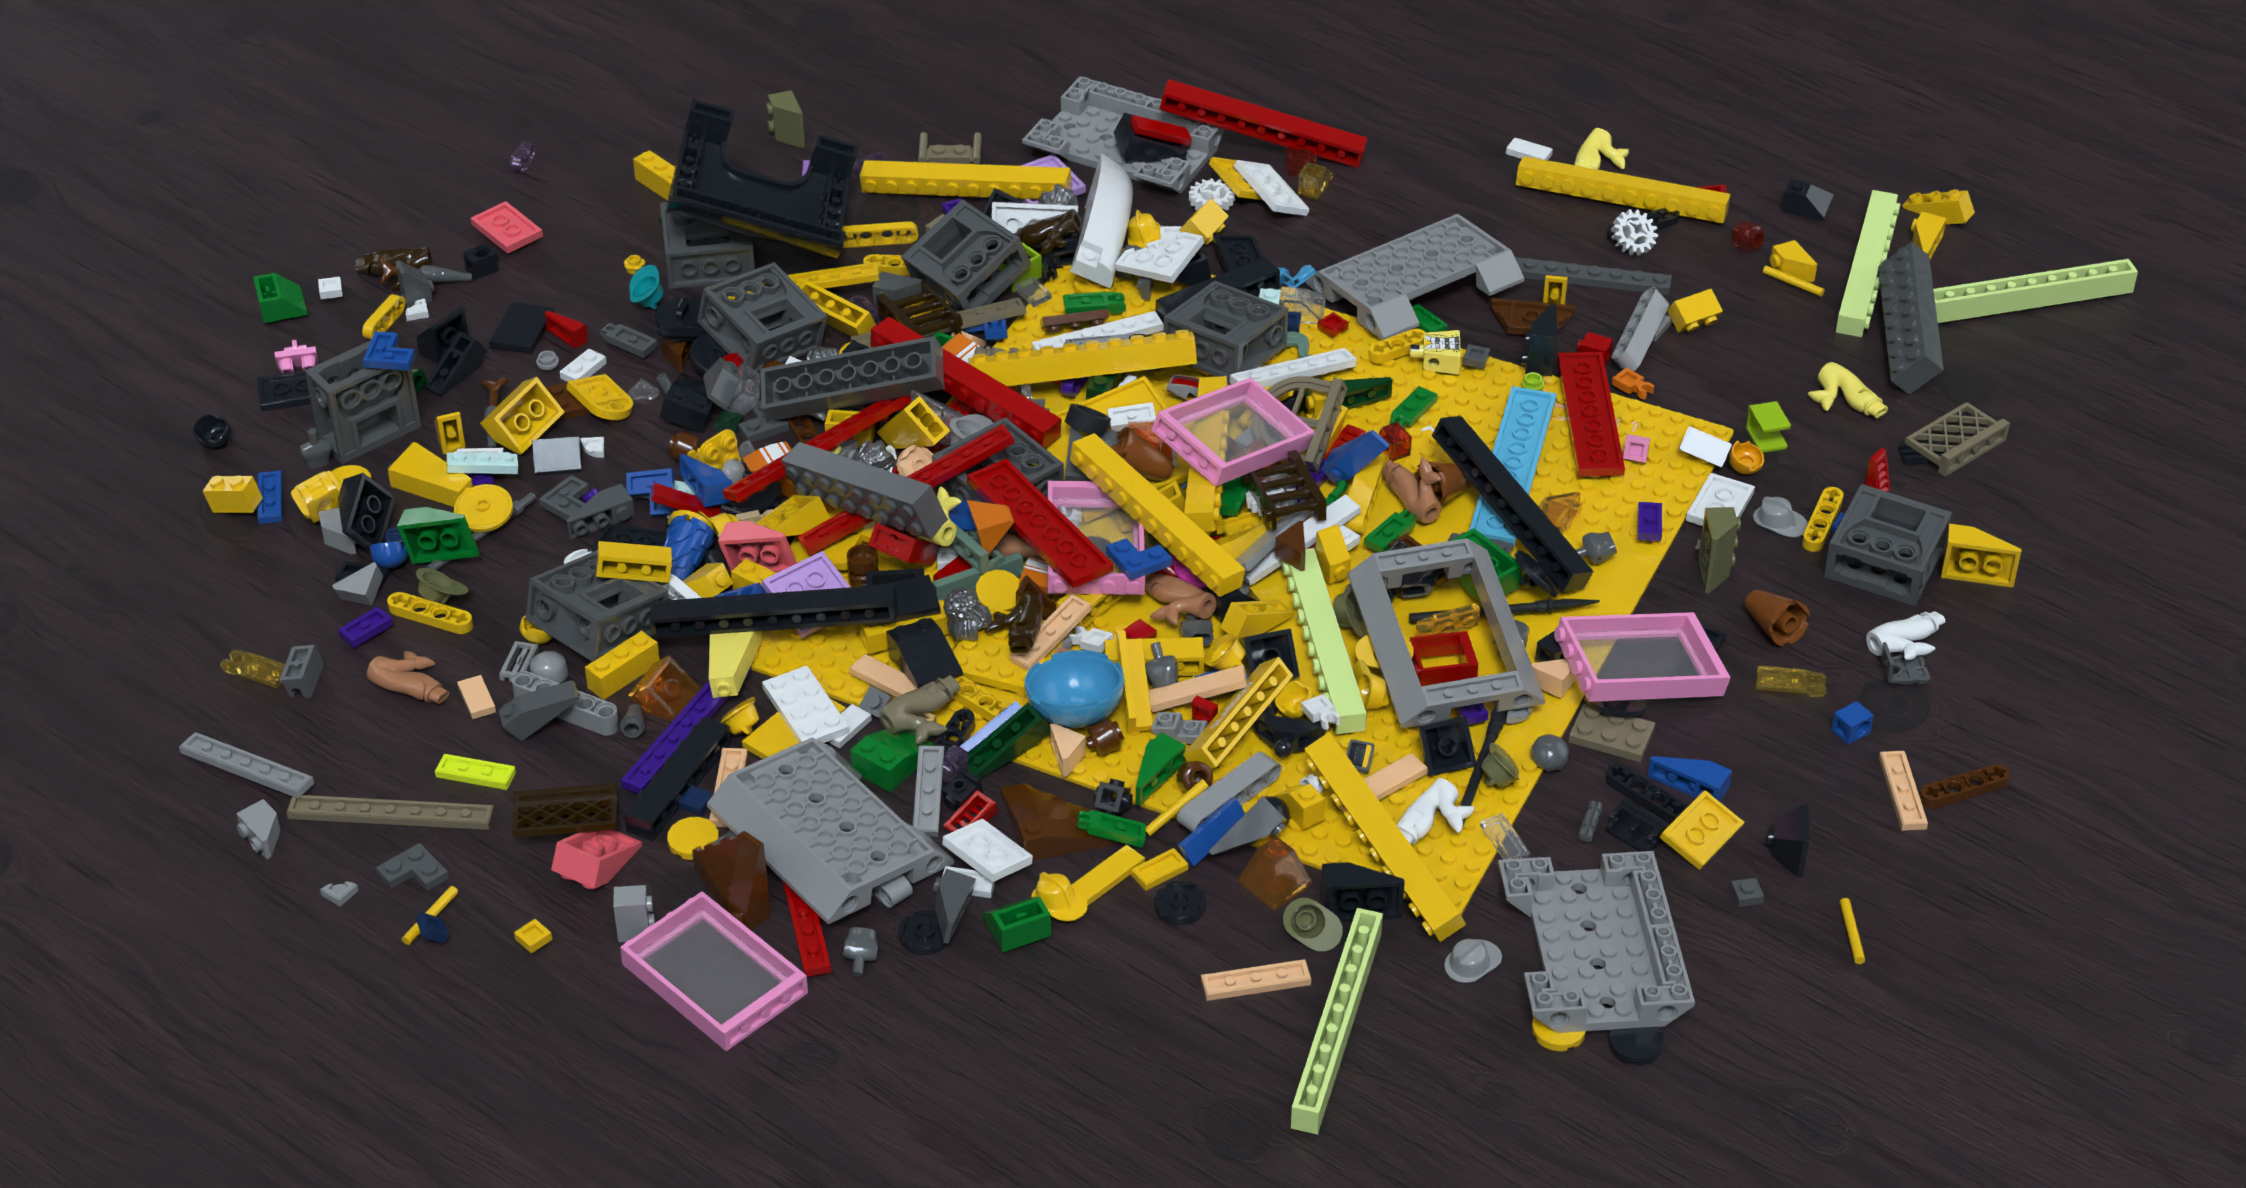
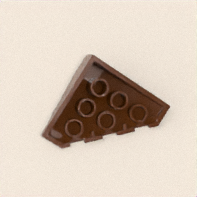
(1047, 823)
(736, 876)

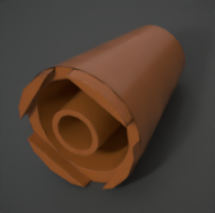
(1143, 455)
(1451, 482)
(1778, 616)

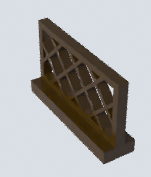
(570, 801)

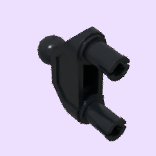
(1059, 257)
(761, 501)
(1415, 583)
(1286, 733)

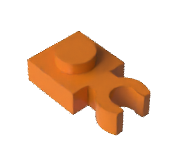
(1632, 382)

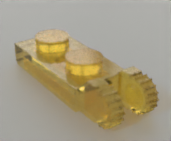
(1449, 621)
(253, 667)
(1791, 680)

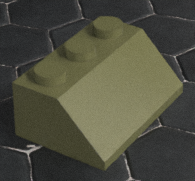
(1717, 545)

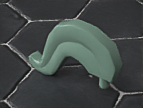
(1299, 341)

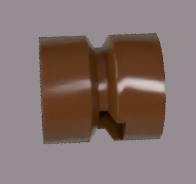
(859, 560)

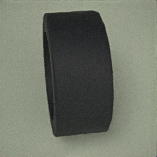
(1087, 419)

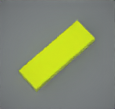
(475, 771)

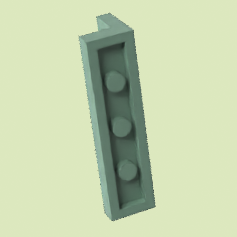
(969, 548)
(968, 578)

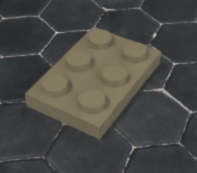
(1611, 733)

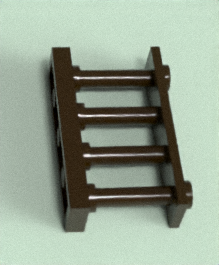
(931, 300)
(1300, 478)

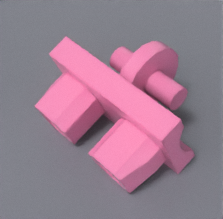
(295, 357)

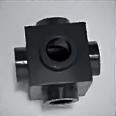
(1104, 797)

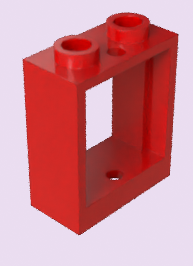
(903, 545)
(1441, 645)

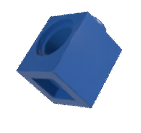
(1852, 722)

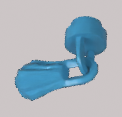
(1303, 274)

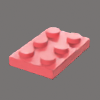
(506, 227)

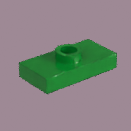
(1428, 321)

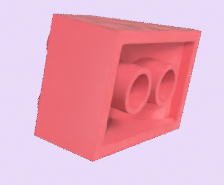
(757, 544)
(593, 856)

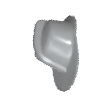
(966, 426)
(1779, 517)
(1472, 960)

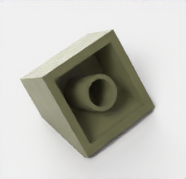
(785, 118)

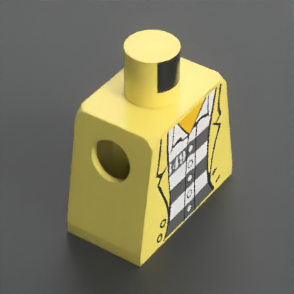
(1439, 351)

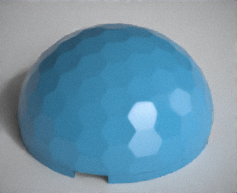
(1075, 688)

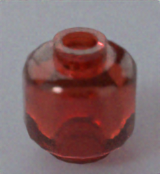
(1748, 236)

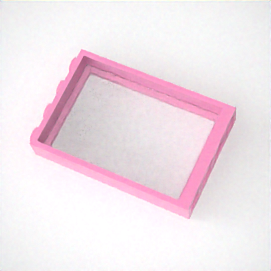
(1232, 431)
(1102, 524)
(1641, 656)
(714, 970)

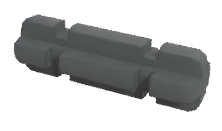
(1590, 821)

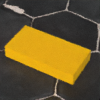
(1159, 869)

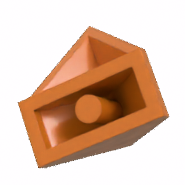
(990, 522)

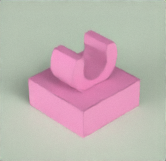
(1636, 448)

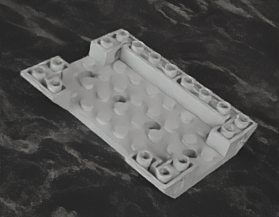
(1087, 129)
(1412, 265)
(806, 838)
(1629, 939)

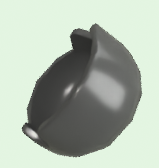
(1550, 752)

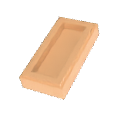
(476, 697)

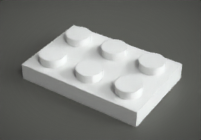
(1720, 492)
(987, 850)

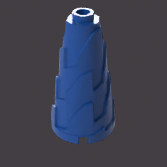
(688, 544)

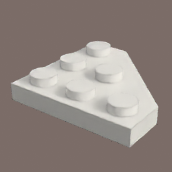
(1161, 259)

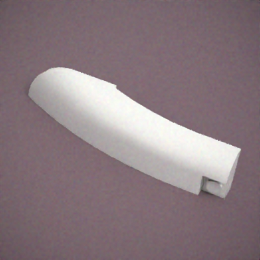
(1104, 223)

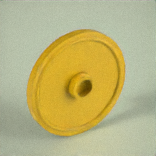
(484, 507)

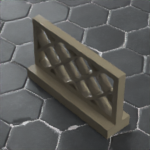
(1969, 447)

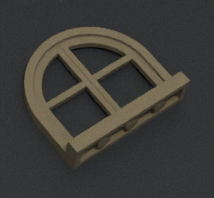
(1324, 426)

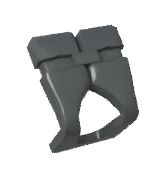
(1909, 670)

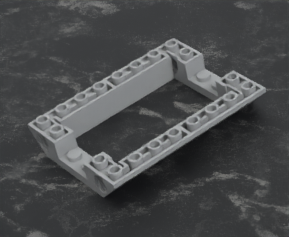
(1433, 703)

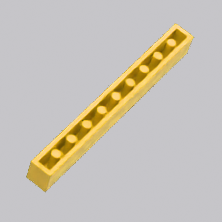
(960, 179)
(1622, 189)
(1089, 359)
(1202, 496)
(1157, 515)
(1384, 836)

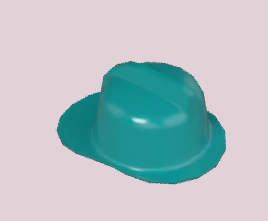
(646, 287)

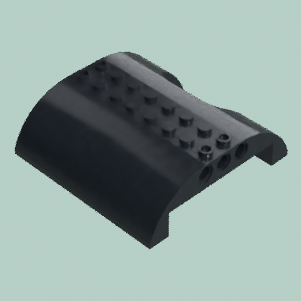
(791, 214)

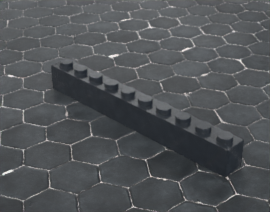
(1512, 504)
(773, 611)

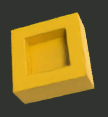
(533, 936)

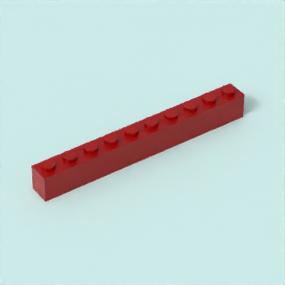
(1262, 123)
(980, 389)

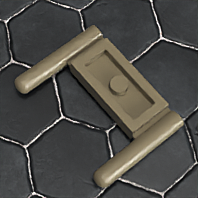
(950, 153)

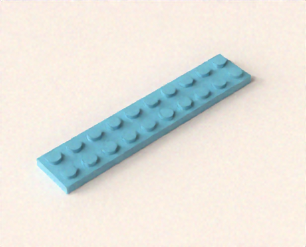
(1519, 450)

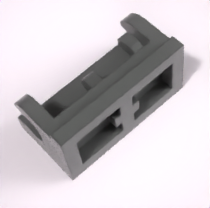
(302, 670)

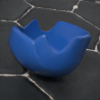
(388, 554)

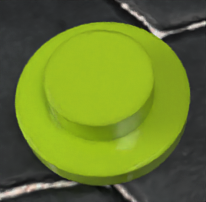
(1533, 381)

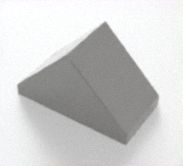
(361, 585)

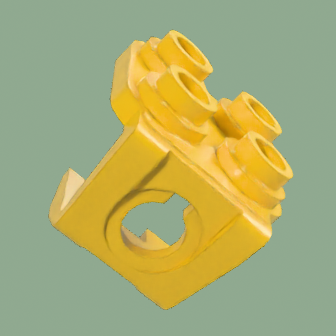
(717, 450)
(317, 495)

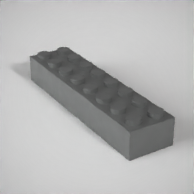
(1910, 318)
(852, 378)
(865, 490)

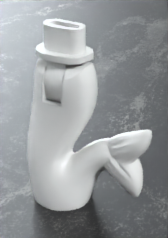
(1901, 634)
(1421, 813)

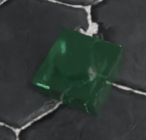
(728, 420)

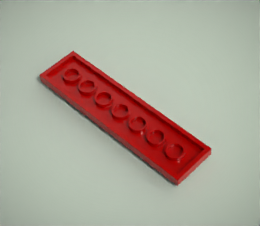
(1590, 414)
(1041, 523)

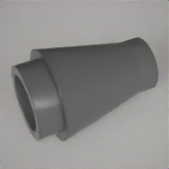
(633, 722)

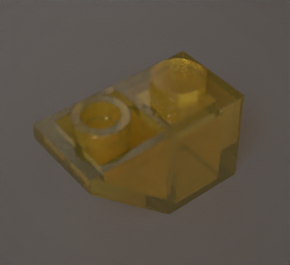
(1314, 180)
(1562, 509)

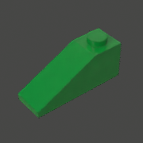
(1160, 761)

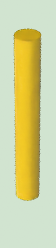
(1793, 281)
(1170, 812)
(434, 910)
(1852, 931)

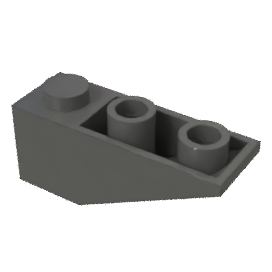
(605, 508)

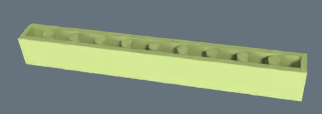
(1870, 253)
(2035, 290)
(1325, 643)
(1336, 1021)

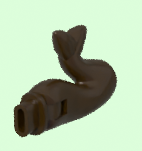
(1050, 231)
(412, 256)
(1023, 621)

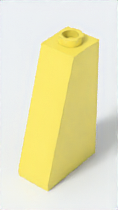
(730, 661)

